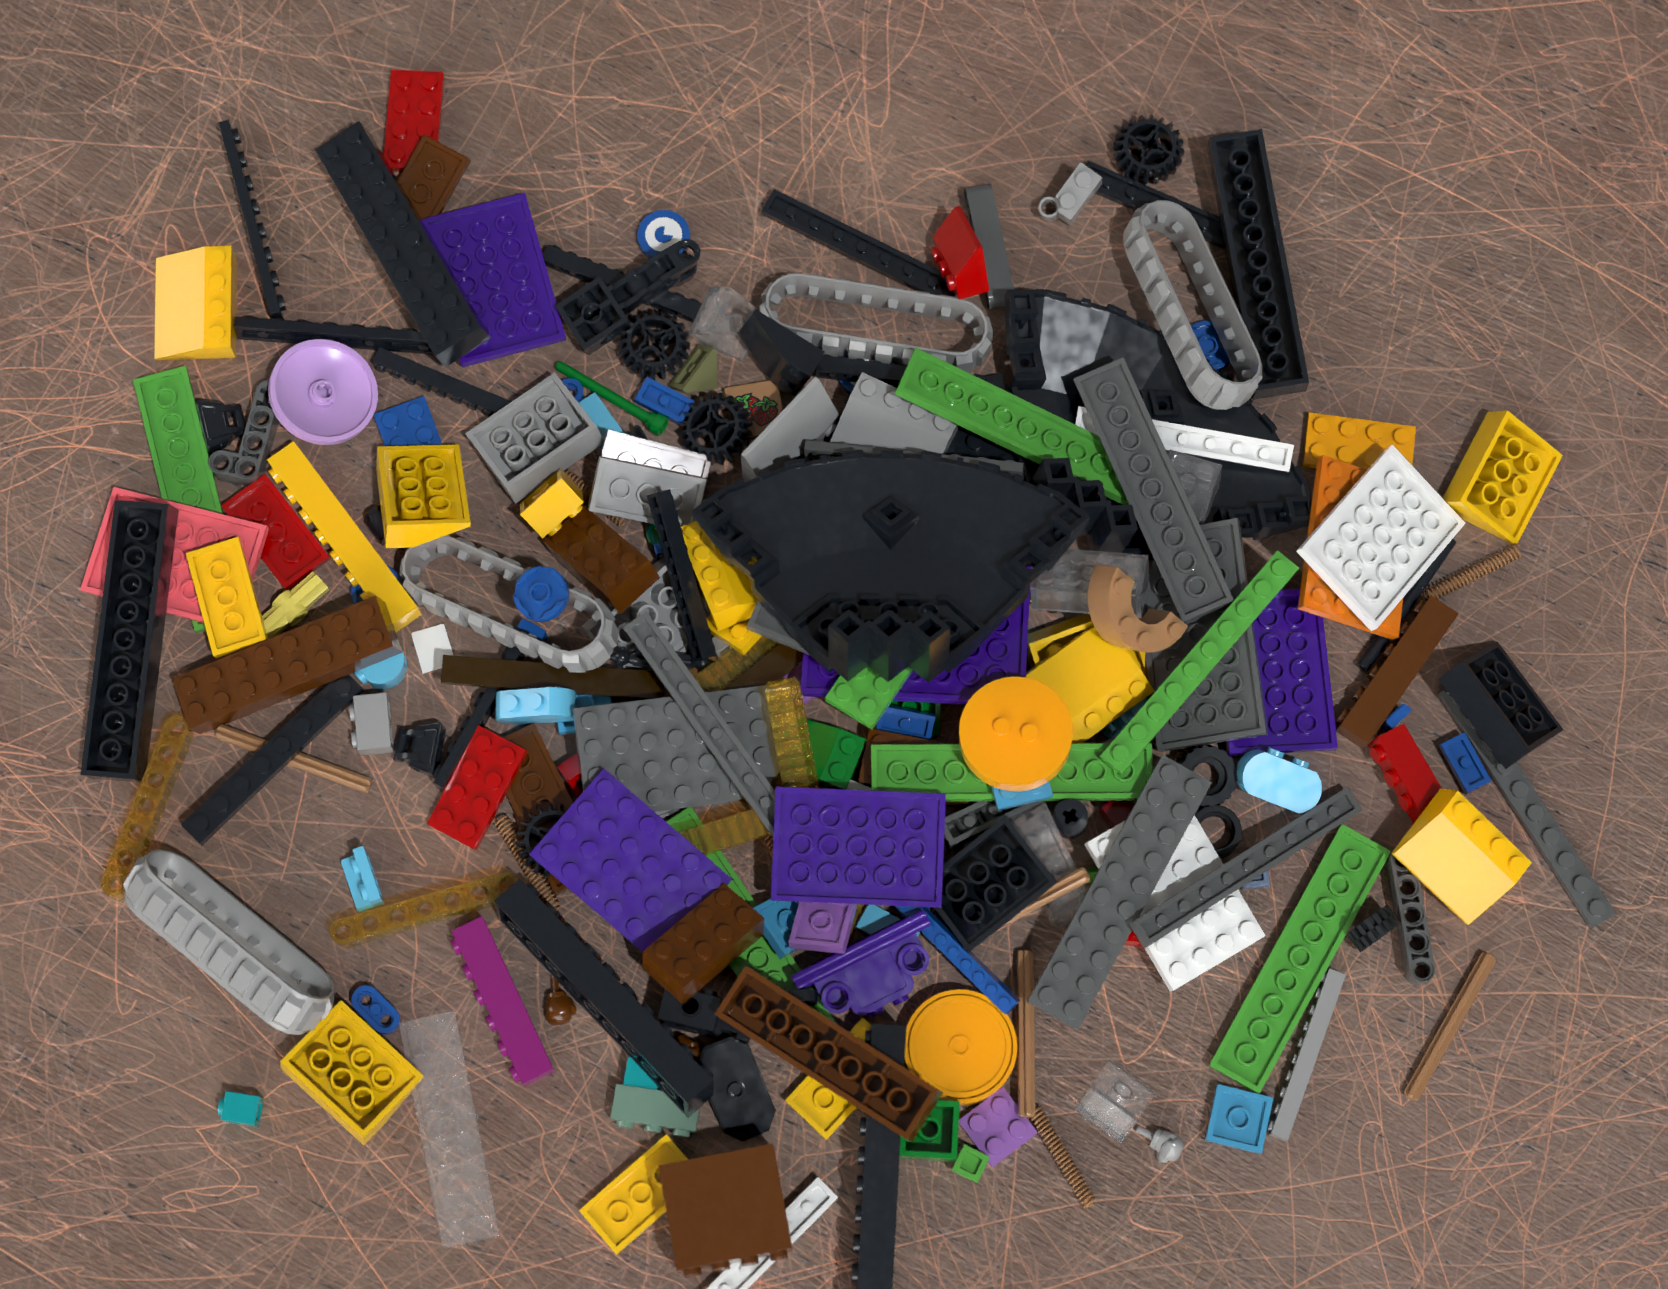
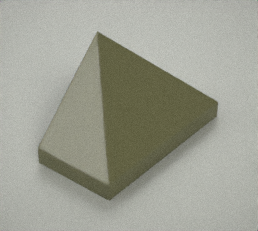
(698, 371)

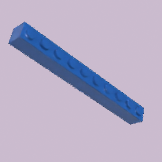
(966, 962)

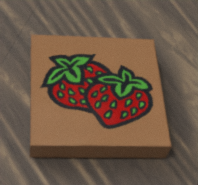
(761, 401)

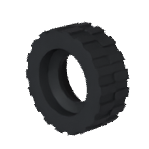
(1224, 766)

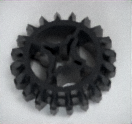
(1130, 139)
(670, 331)
(736, 427)
(533, 828)

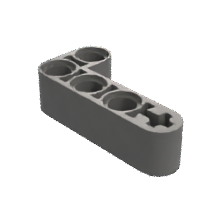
(253, 433)

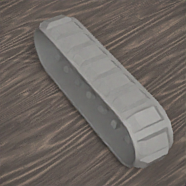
(882, 298)
(1197, 373)
(579, 660)
(229, 942)

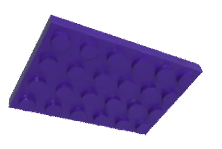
(502, 274)
(1292, 680)
(858, 847)
(627, 862)

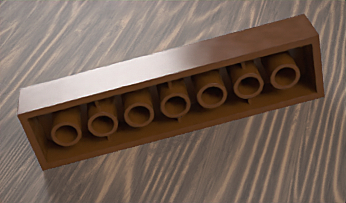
(287, 665)
(829, 1053)

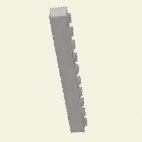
(1307, 1054)

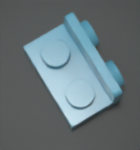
(362, 880)

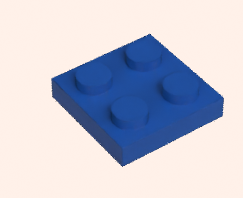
(408, 424)

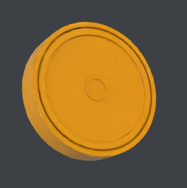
(1015, 733)
(961, 1045)

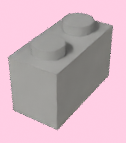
(372, 724)

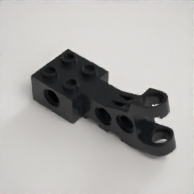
(600, 311)
(704, 1021)

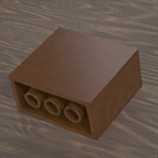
(725, 1210)

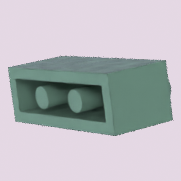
(651, 1110)

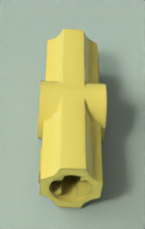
(293, 605)

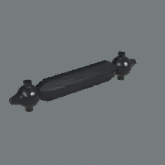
(635, 658)

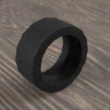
(1232, 820)

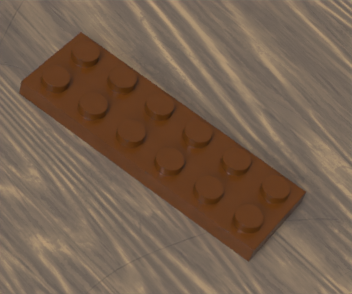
(537, 785)

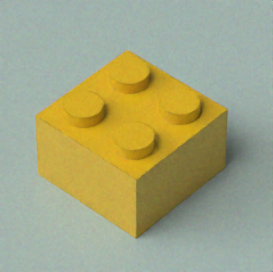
(552, 504)

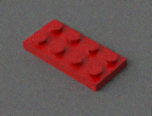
(412, 112)
(289, 547)
(477, 787)

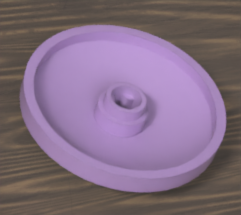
(323, 392)

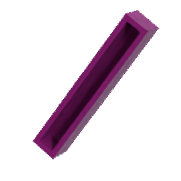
(503, 1002)

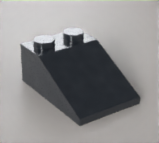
(780, 352)

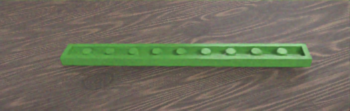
(1199, 663)

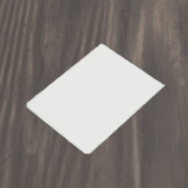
(431, 646)

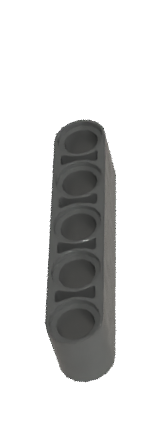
(986, 225)
(1406, 930)

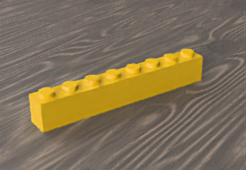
(341, 534)

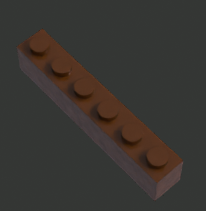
(1396, 672)

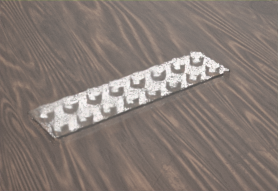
(450, 1131)

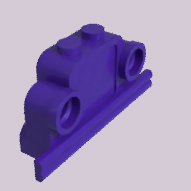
(871, 970)

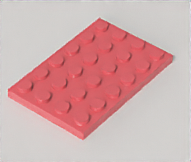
(194, 531)

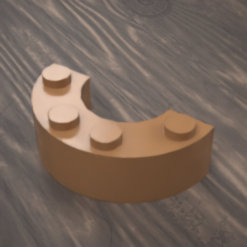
(1115, 620)

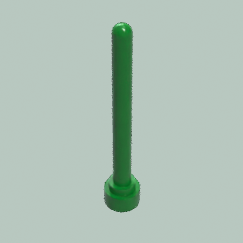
(655, 422)

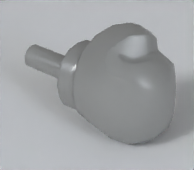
(1167, 1144)

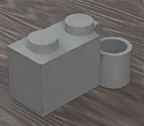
(1073, 195)

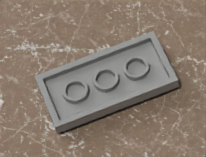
(623, 489)

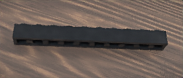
(587, 271)
(850, 370)
(438, 382)
(681, 575)

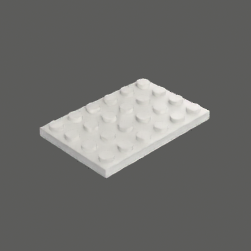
(1381, 537)
(1206, 937)

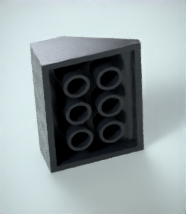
(1500, 704)
(991, 883)

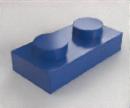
(663, 400)
(907, 722)
(1465, 763)

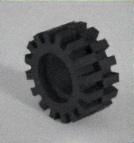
(1373, 928)

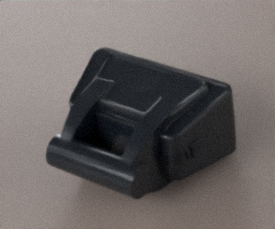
(215, 423)
(425, 748)

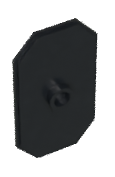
(738, 1089)

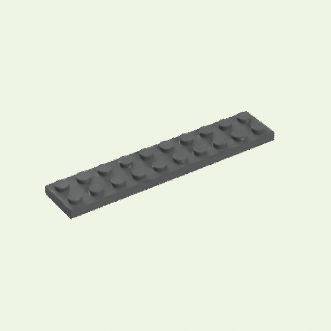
(1153, 491)
(1119, 892)

